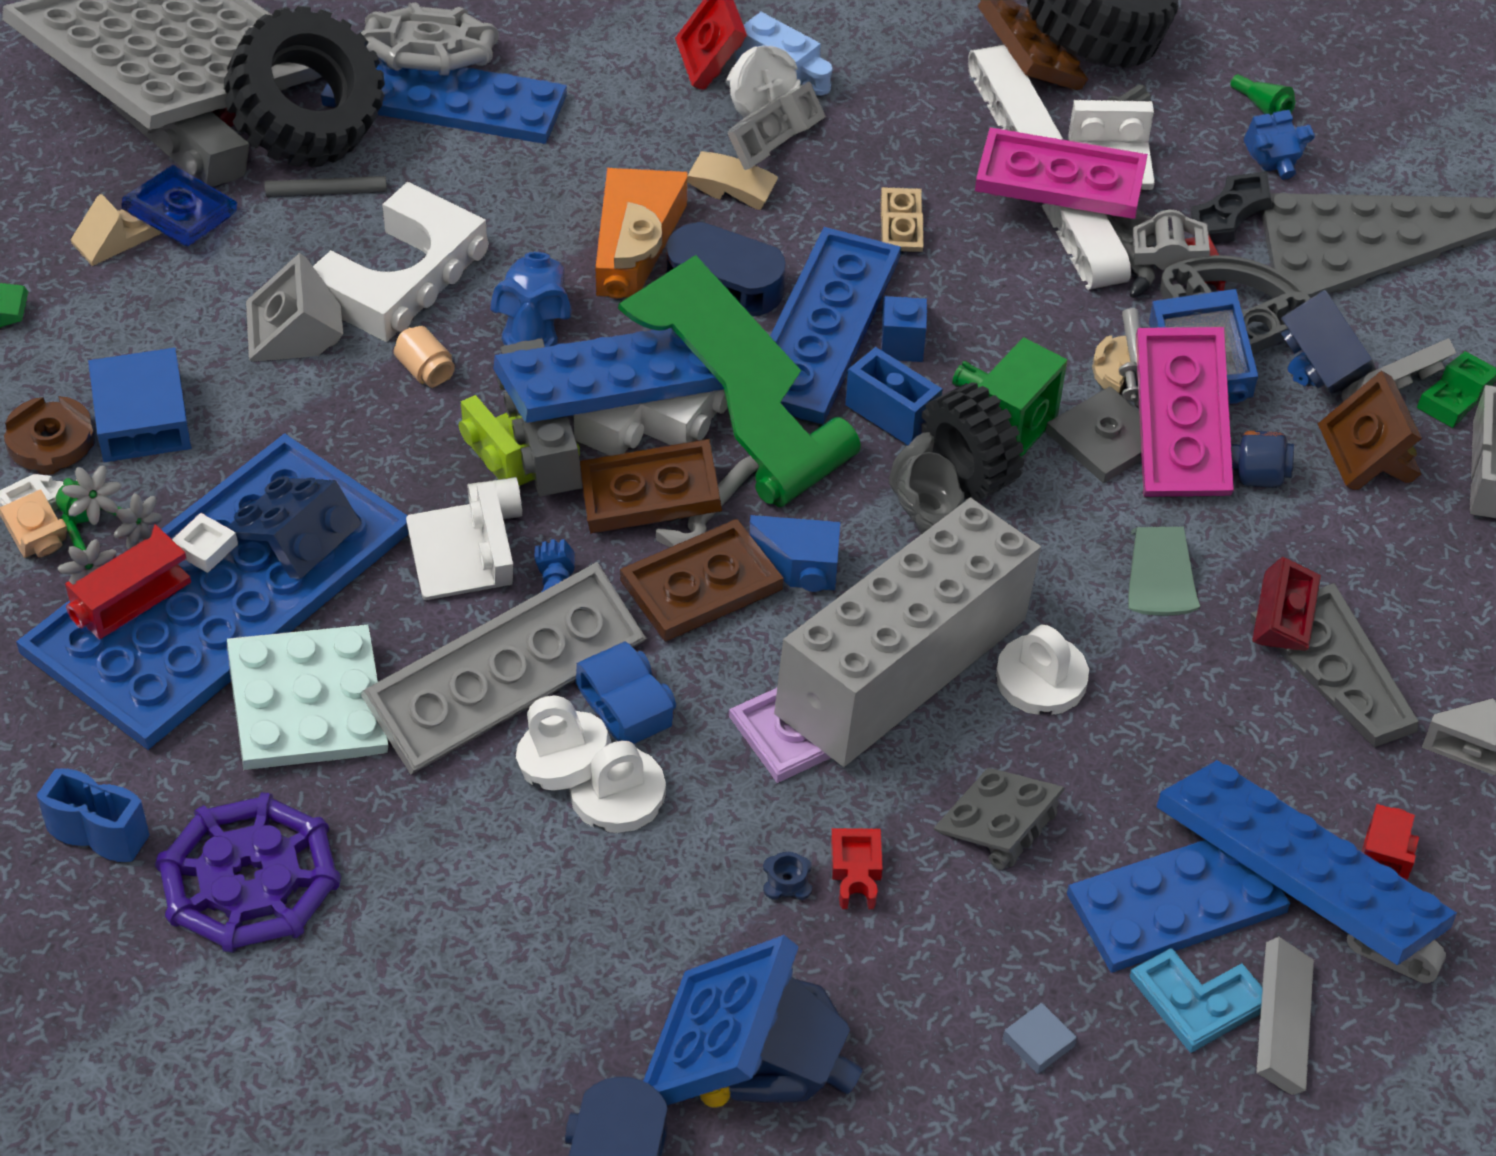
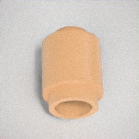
(424, 356)

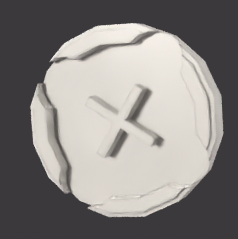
(761, 77)
(1042, 672)
(561, 747)
(622, 790)

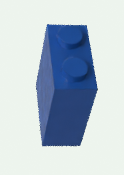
(139, 404)

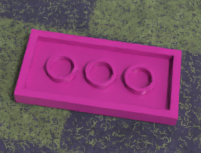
(1061, 173)
(1184, 412)

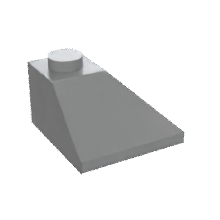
(293, 315)

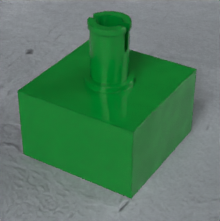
(1027, 385)

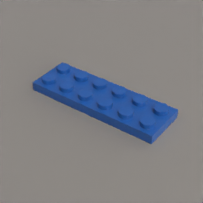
(470, 101)
(831, 316)
(602, 374)
(1307, 861)

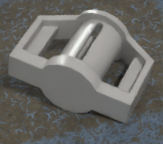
(1169, 250)

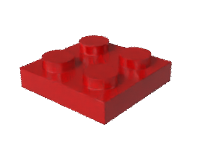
(710, 40)

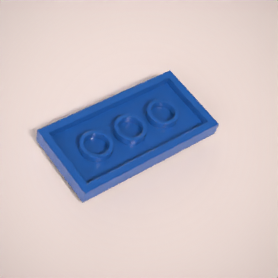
(1172, 903)

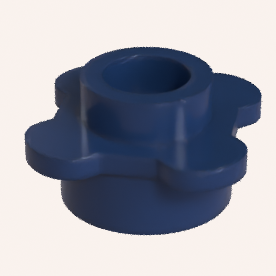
(787, 864)

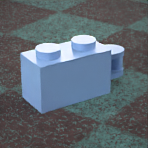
(765, 30)

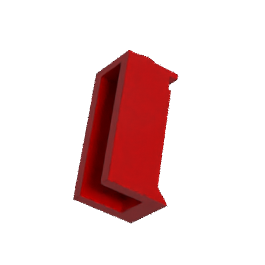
(127, 585)

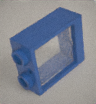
(1215, 310)

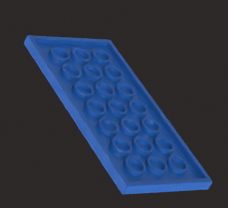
(176, 652)

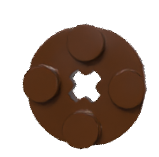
(54, 452)

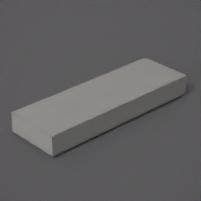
(1285, 1016)

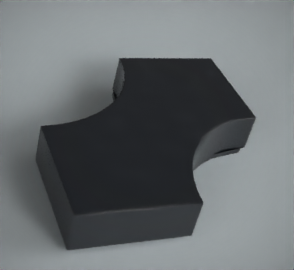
(1236, 202)

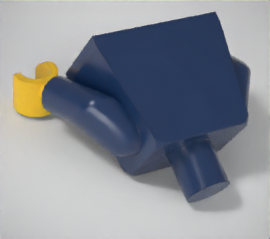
(798, 1052)

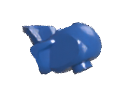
(532, 299)

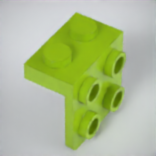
(493, 440)

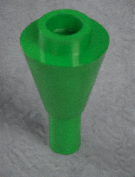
(1265, 96)

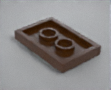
(1031, 47)
(650, 486)
(701, 579)

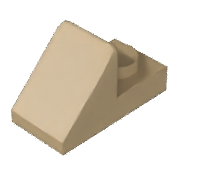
(109, 232)

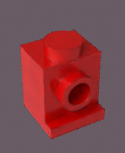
(1391, 840)

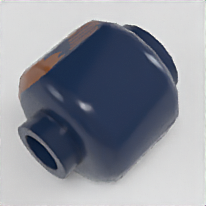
(1263, 459)

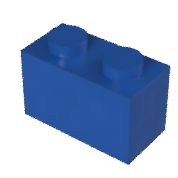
(889, 394)

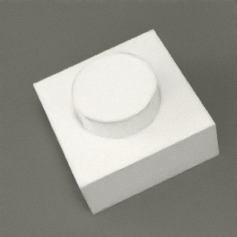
(205, 542)

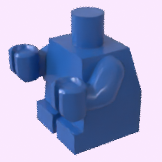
(1276, 142)

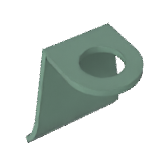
(1161, 573)

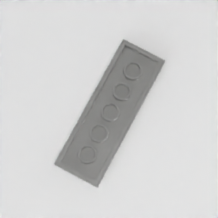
(499, 668)

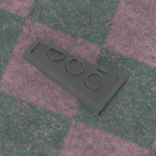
(1350, 672)

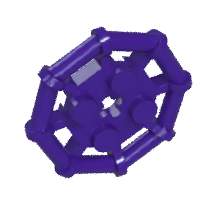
(249, 899)

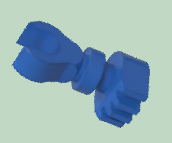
(554, 562)

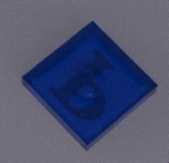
(179, 205)

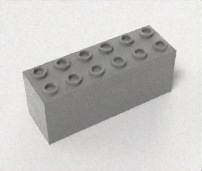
(905, 631)

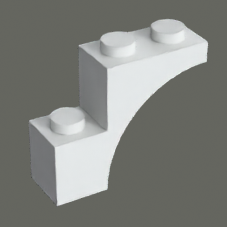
(668, 420)

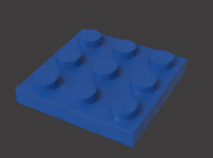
(721, 1021)

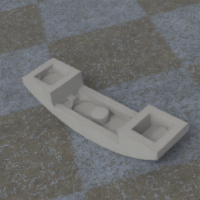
(774, 124)

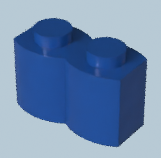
(625, 693)
(93, 815)

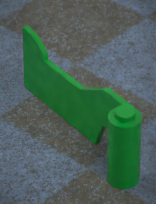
(753, 376)

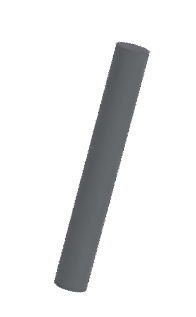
(325, 186)

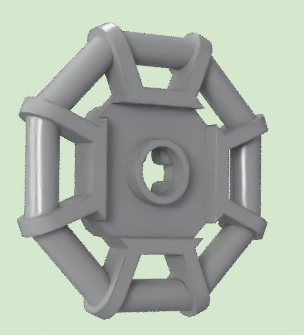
(429, 38)

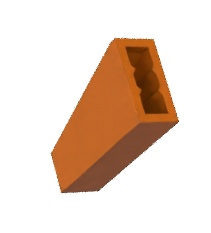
(656, 190)

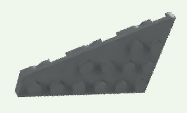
(1346, 239)

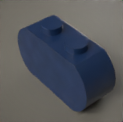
(743, 265)
(618, 1120)

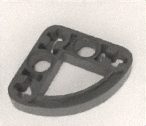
(1239, 270)

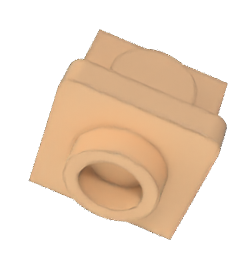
(34, 525)

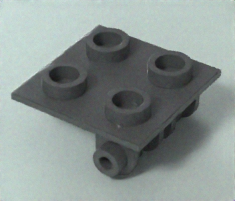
(1002, 814)

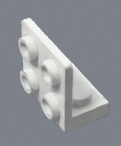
(1115, 125)
(461, 547)

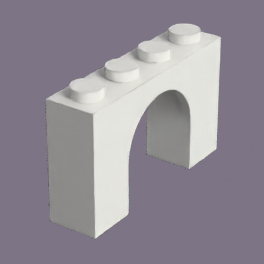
(389, 300)

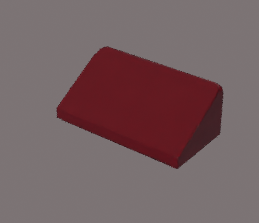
(1286, 606)

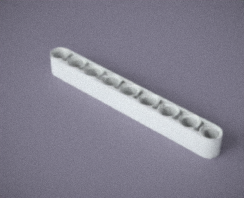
(1017, 107)

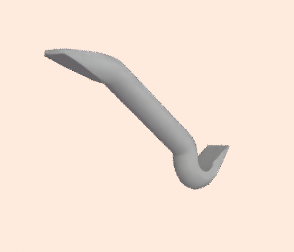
(726, 487)

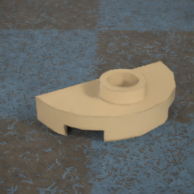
(638, 236)
(1108, 359)

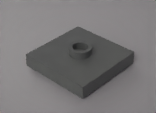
(1100, 434)

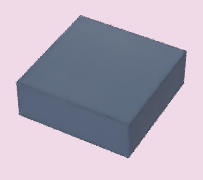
(1039, 1038)

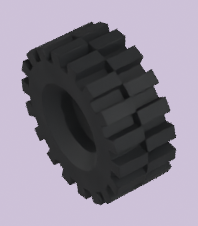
(975, 438)

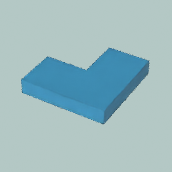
(1196, 1010)

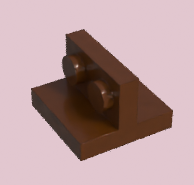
(1372, 434)

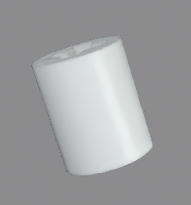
(508, 496)

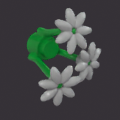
(82, 503)

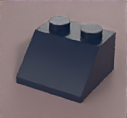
(1327, 342)

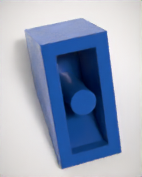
(904, 328)
(799, 549)

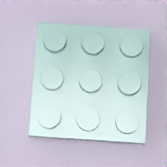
(303, 696)

